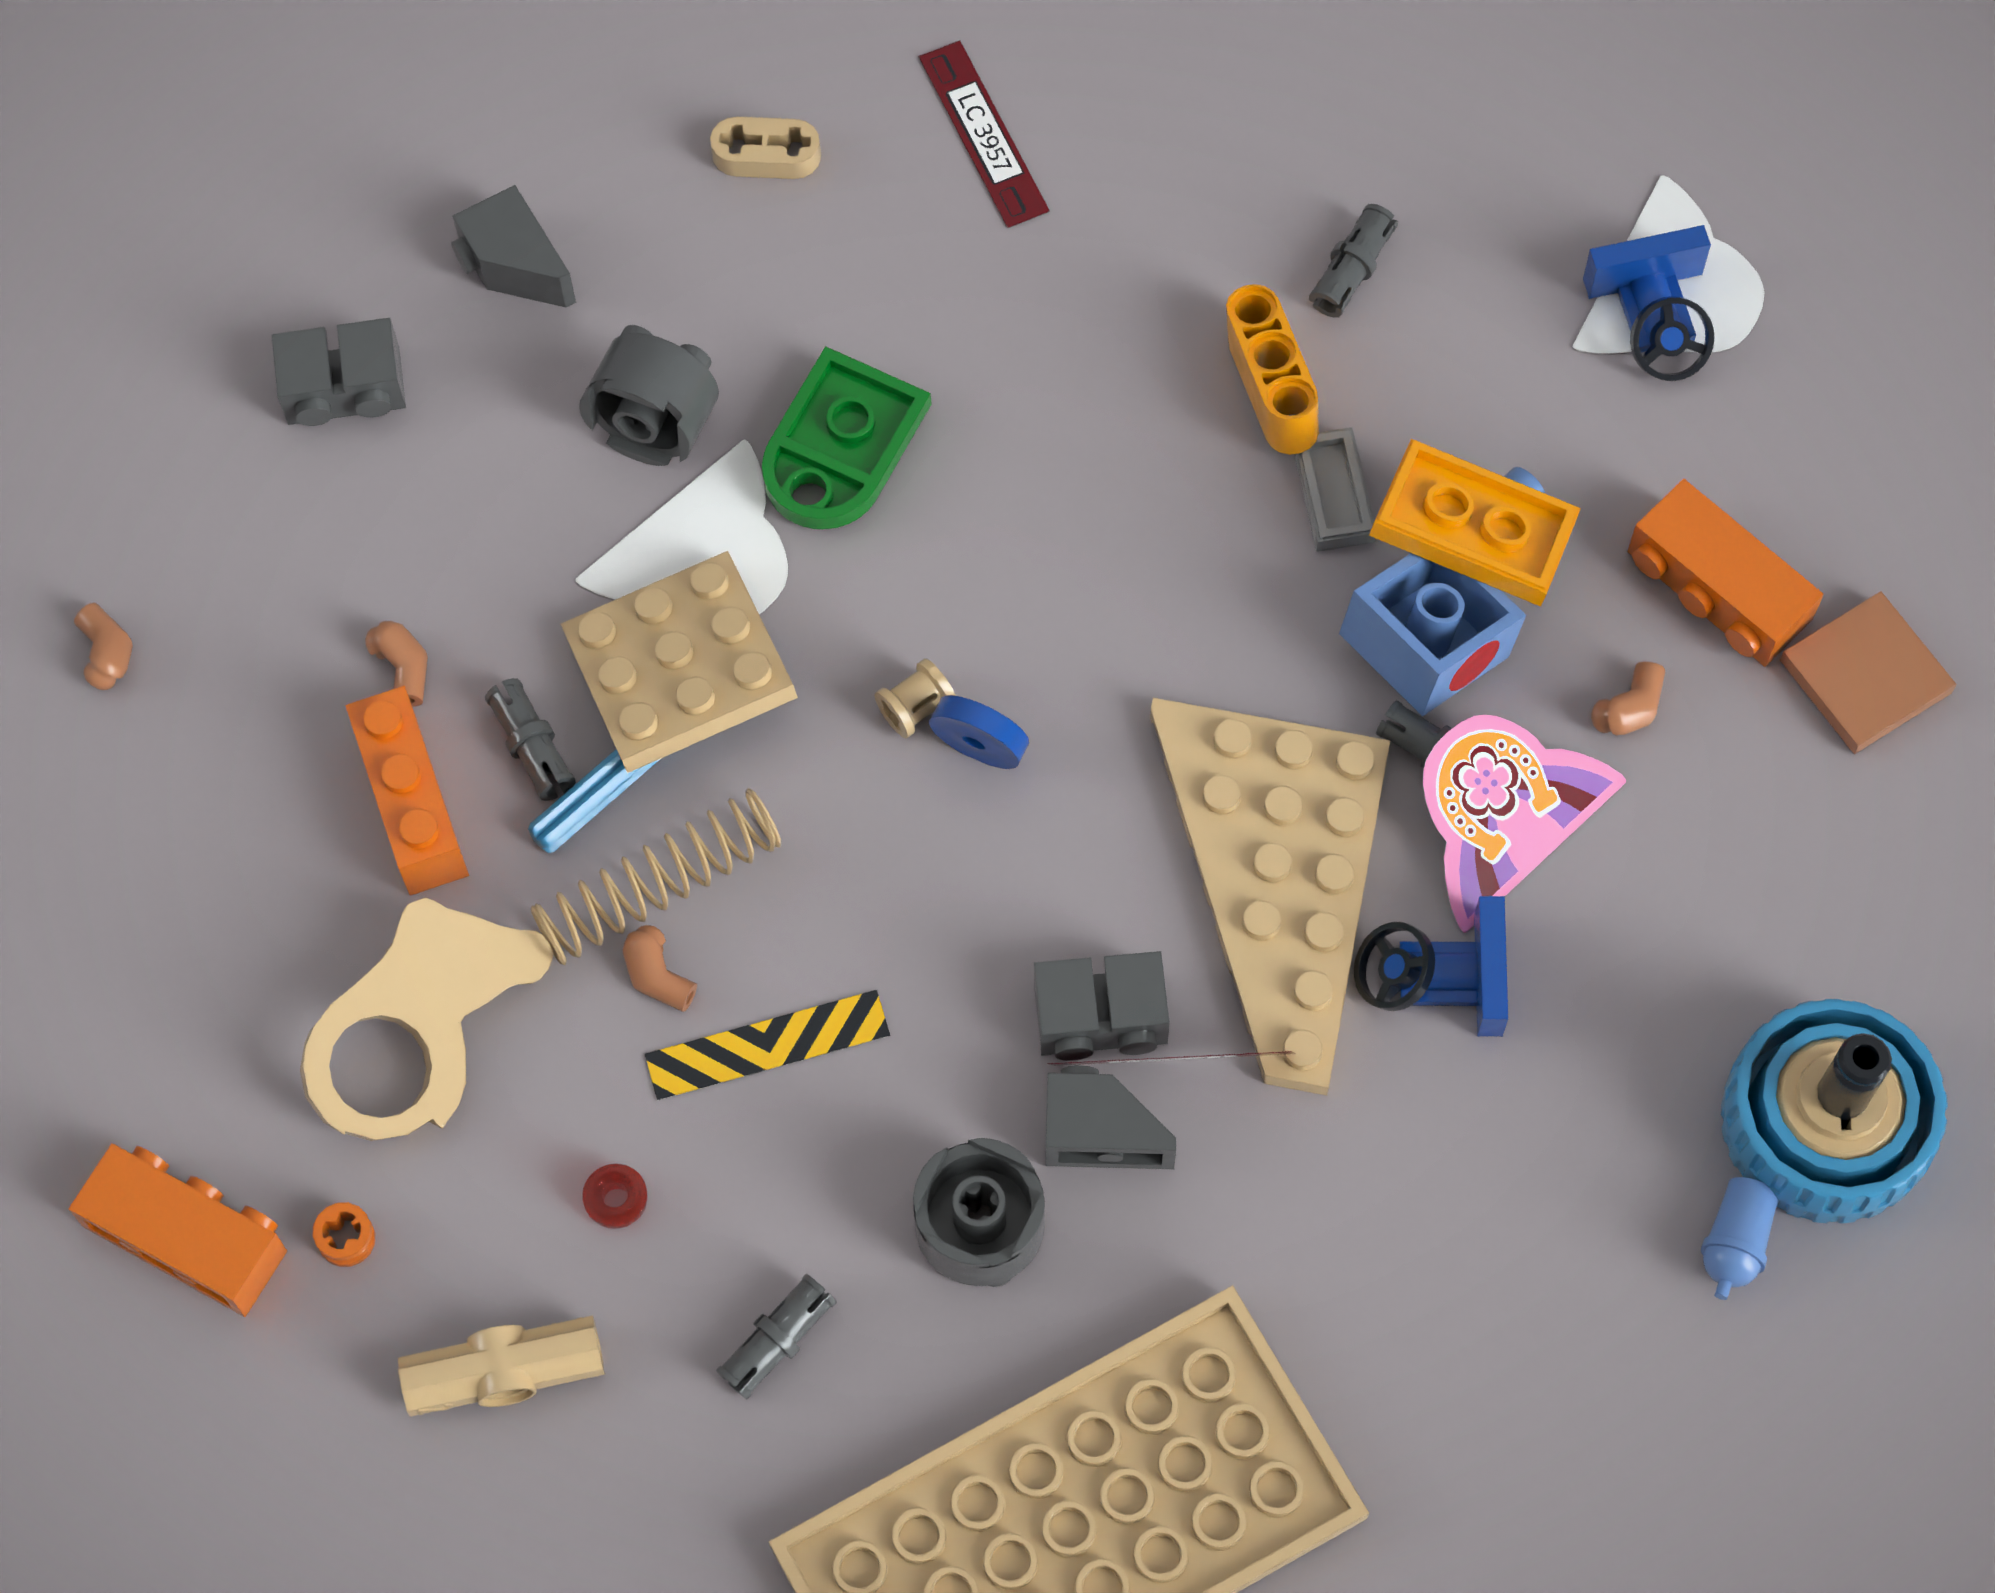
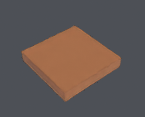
(1867, 672)

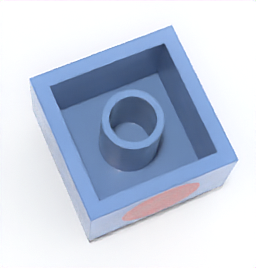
(1430, 629)

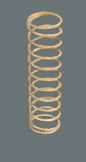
(550, 931)

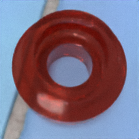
(609, 1178)

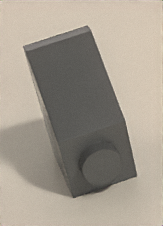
(511, 250)
(1102, 1124)

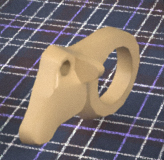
(425, 983)

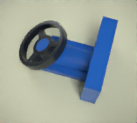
(1647, 284)
(1444, 971)

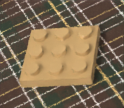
(678, 661)

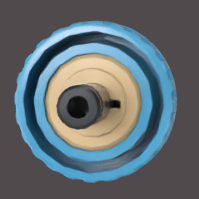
(1834, 1110)

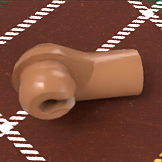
(404, 652)

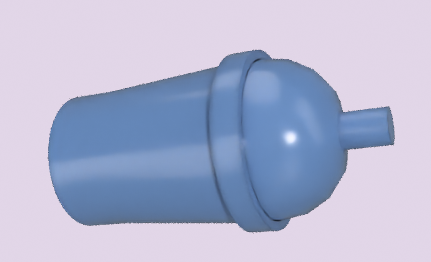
(1739, 1235)

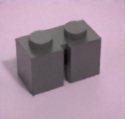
(343, 382)
(1101, 1011)

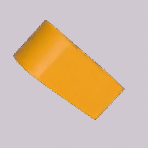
(1272, 369)

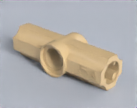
(500, 1366)

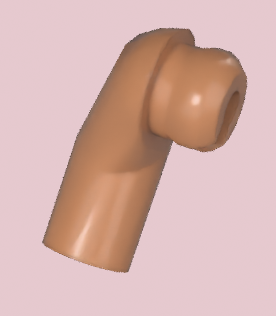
(110, 647)
(1633, 708)
(648, 970)

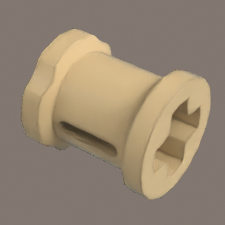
(913, 698)

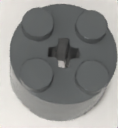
(650, 396)
(963, 1180)

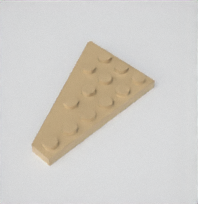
(1283, 858)

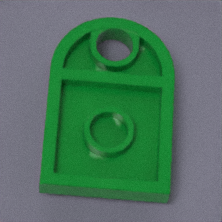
(843, 436)

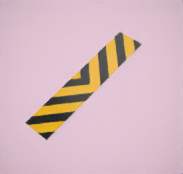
(767, 1045)

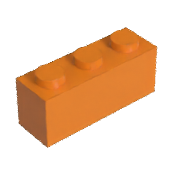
(1723, 573)
(407, 790)
(180, 1227)

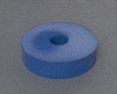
(979, 732)

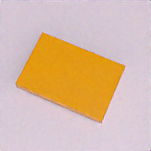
(1475, 522)

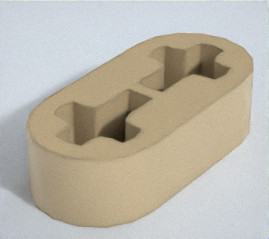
(765, 147)

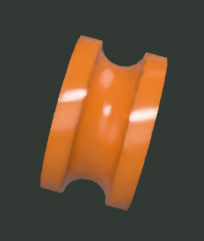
(354, 1250)

